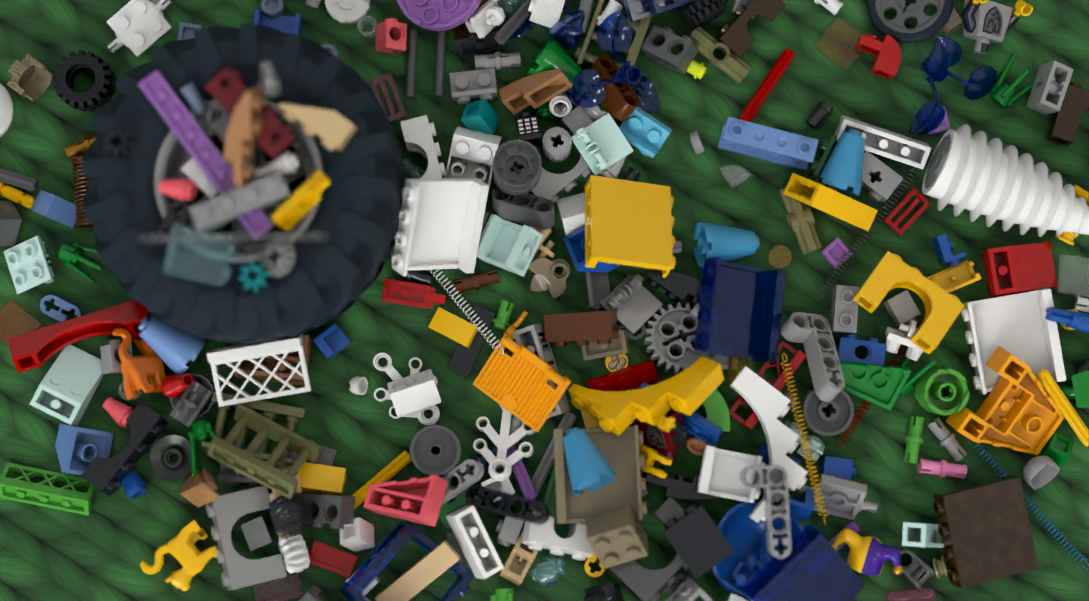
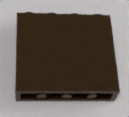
(985, 532)

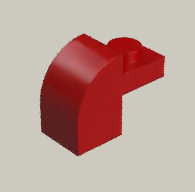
(886, 54)

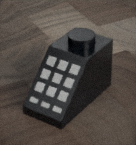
(528, 128)

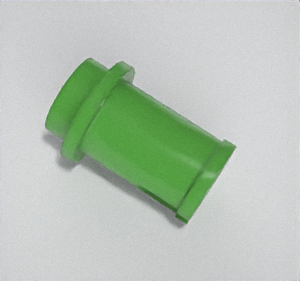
(503, 315)

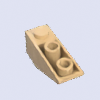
(326, 123)

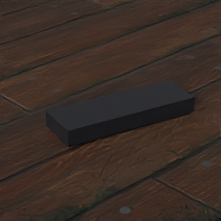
(463, 357)

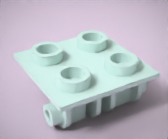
(601, 144)
(29, 264)

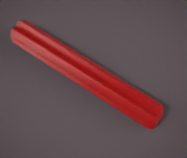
(767, 85)

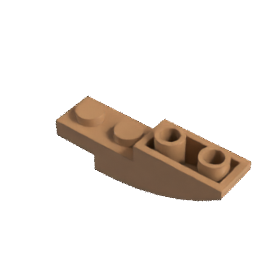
(242, 129)

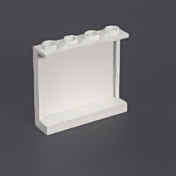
(440, 224)
(1017, 326)

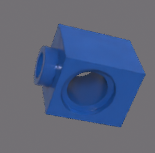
(838, 467)

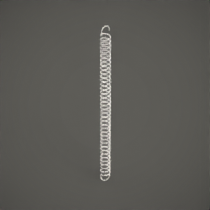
(470, 308)

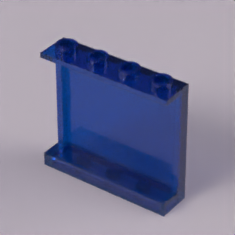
(740, 311)
(808, 574)

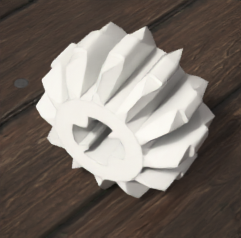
(294, 553)

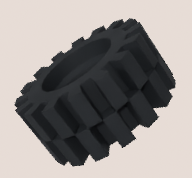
(703, 12)

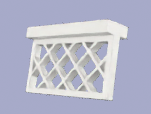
(256, 350)

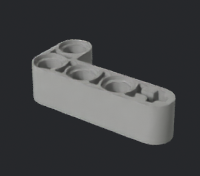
(820, 351)
(771, 511)

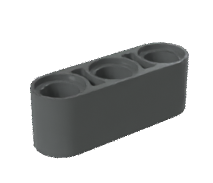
(524, 209)

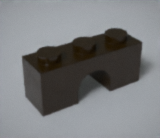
(736, 34)

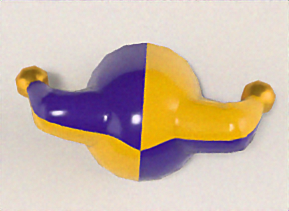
(867, 553)

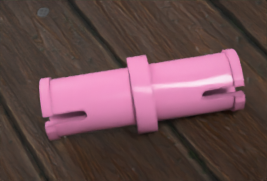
(942, 468)

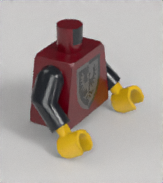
(665, 435)

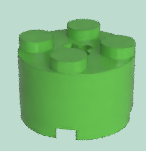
(950, 382)

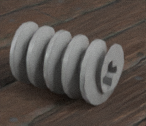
(562, 151)

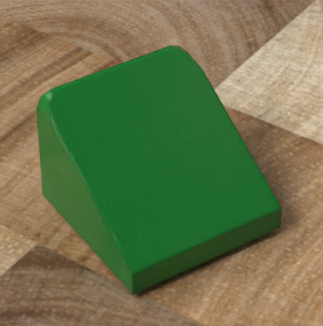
(1058, 448)

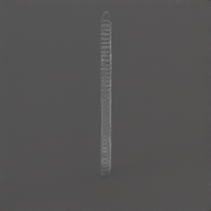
(235, 237)

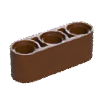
(619, 97)

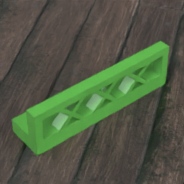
(44, 492)

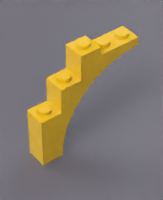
(620, 408)

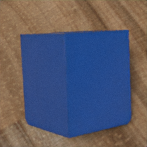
(331, 341)
(802, 507)

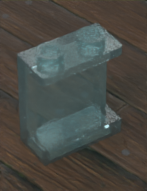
(198, 261)

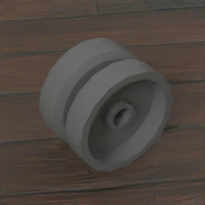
(838, 419)
(426, 440)

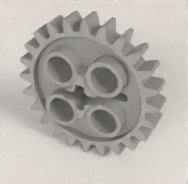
(673, 320)

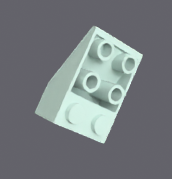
(69, 385)

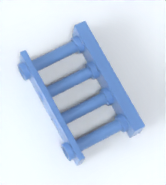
(767, 143)

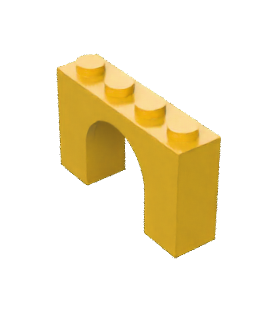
(940, 306)

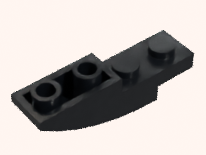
(675, 285)
(679, 487)

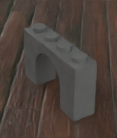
(650, 583)

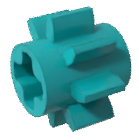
(248, 272)

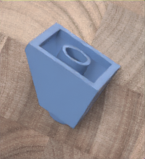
(80, 446)

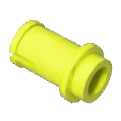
(697, 69)

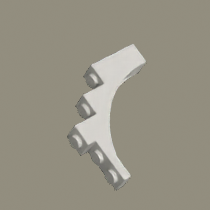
(768, 406)

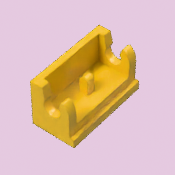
(956, 276)
(322, 479)

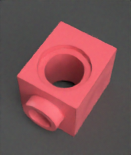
(383, 40)

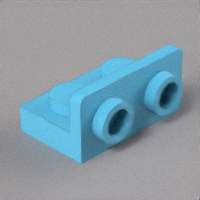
(645, 132)

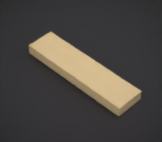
(420, 574)

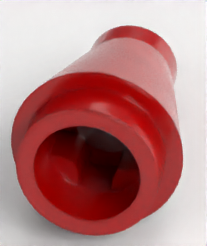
(174, 385)

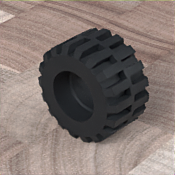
(71, 68)

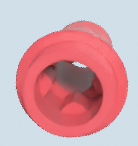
(179, 188)
(118, 411)

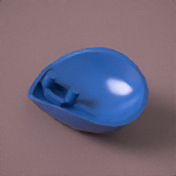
(746, 540)

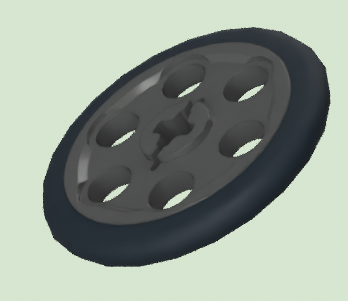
(926, 26)

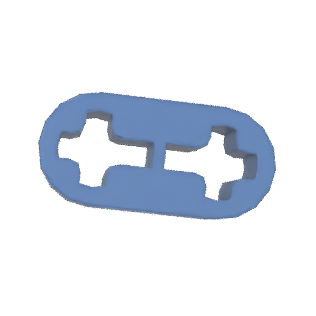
(64, 305)

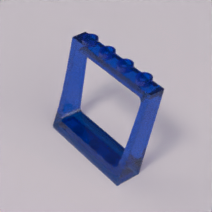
(404, 531)

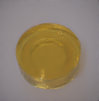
(779, 256)

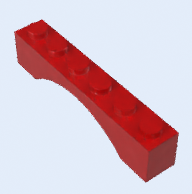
(36, 347)

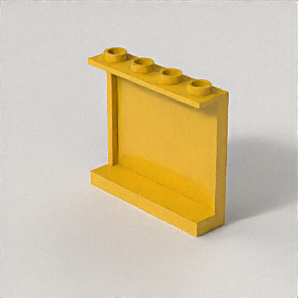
(629, 224)

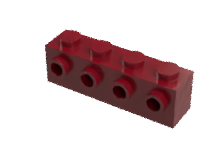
(229, 90)

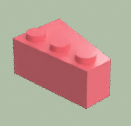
(408, 500)

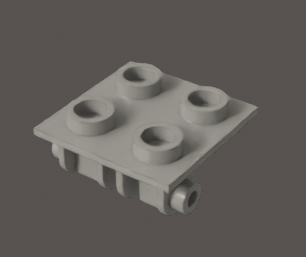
(632, 303)

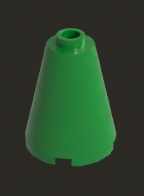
(553, 58)

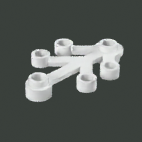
(394, 375)
(503, 443)

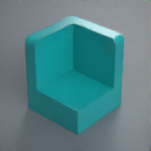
(480, 116)

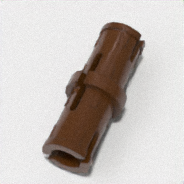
(476, 281)

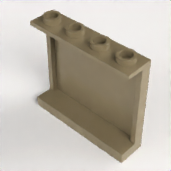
(626, 489)

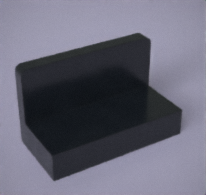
(470, 44)

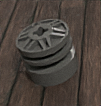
(526, 158)

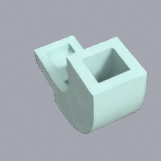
(921, 535)

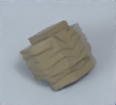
(30, 78)

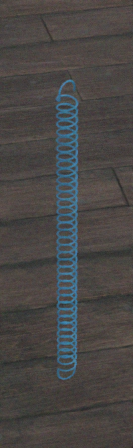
(1033, 507)

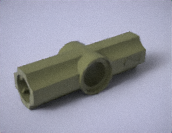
(730, 65)
(801, 223)

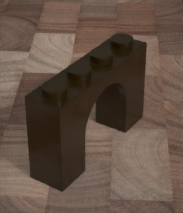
(1066, 121)

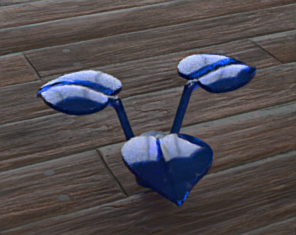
(565, 29)
(944, 55)
(587, 88)

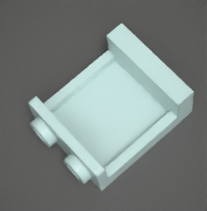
(508, 245)

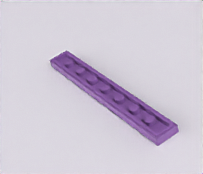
(199, 146)

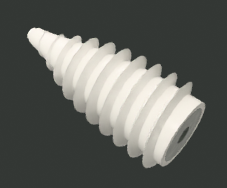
(1001, 185)

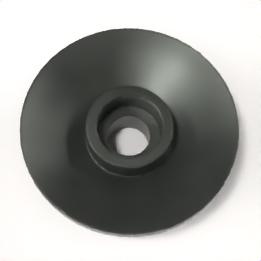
(161, 458)

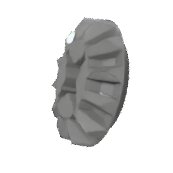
(284, 263)

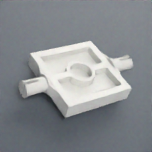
(139, 25)

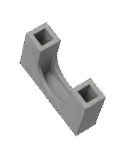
(553, 184)
(238, 570)

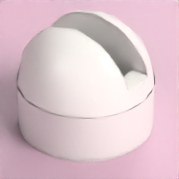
(358, 385)

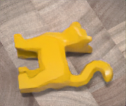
(187, 554)

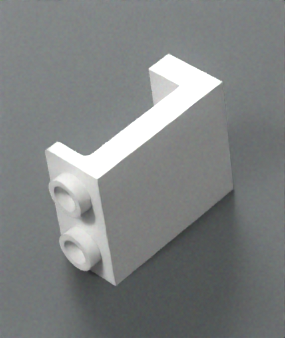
(721, 474)

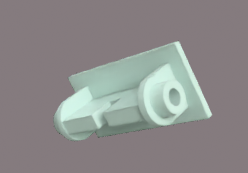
(816, 443)

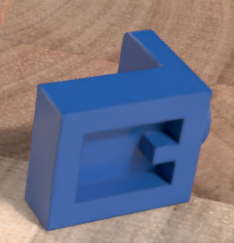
(944, 248)

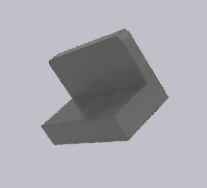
(597, 288)

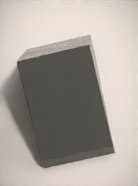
(9, 223)

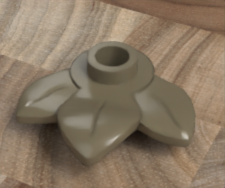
(546, 277)

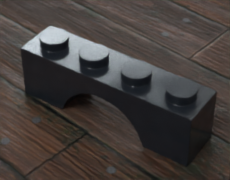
(144, 429)

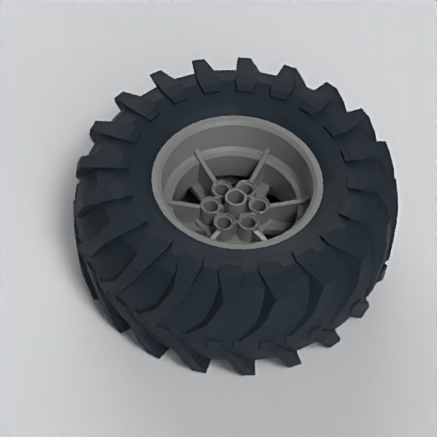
(355, 209)

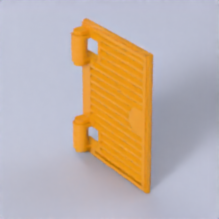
(521, 383)

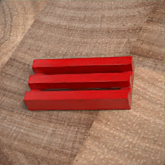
(893, 226)

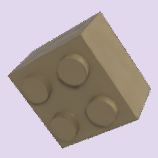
(617, 536)

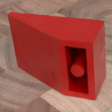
(1019, 268)

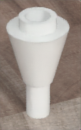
(285, 163)

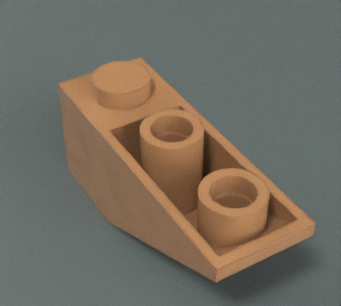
(199, 489)

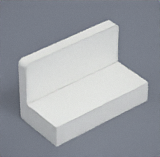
(414, 392)

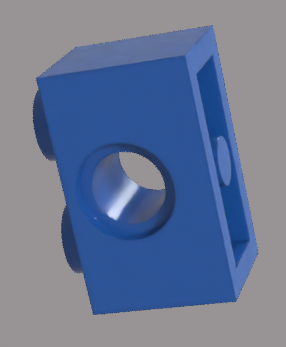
(873, 348)

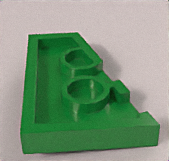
(874, 382)

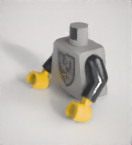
(990, 21)

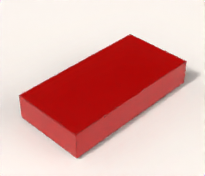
(332, 559)

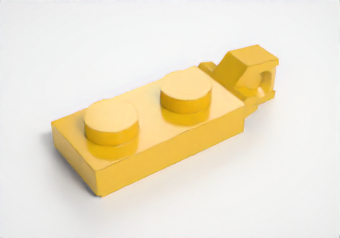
(301, 201)

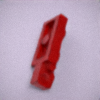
(411, 294)

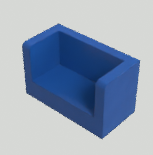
(282, 23)

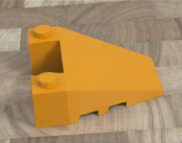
(1014, 413)

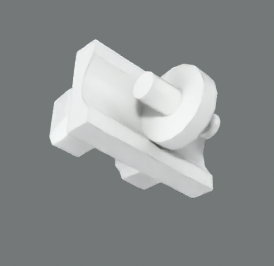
(486, 18)
(895, 338)

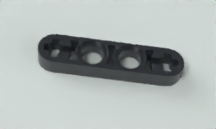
(506, 507)

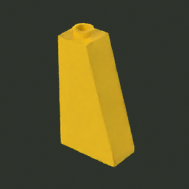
(830, 201)

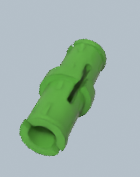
(914, 440)

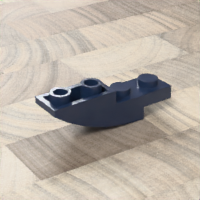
(643, 8)

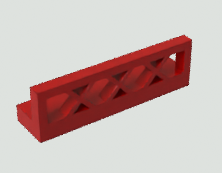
(778, 383)

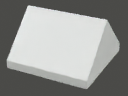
(572, 212)

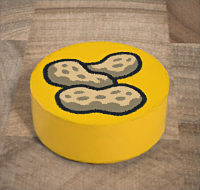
(616, 362)

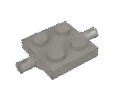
(841, 497)

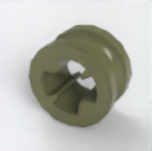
(940, 566)

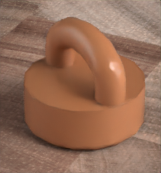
(696, 445)

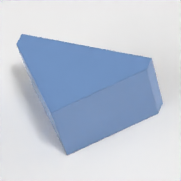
(56, 208)

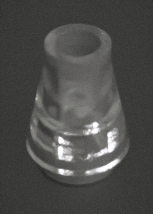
(269, 80)

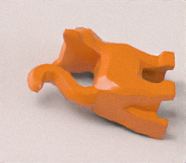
(139, 368)

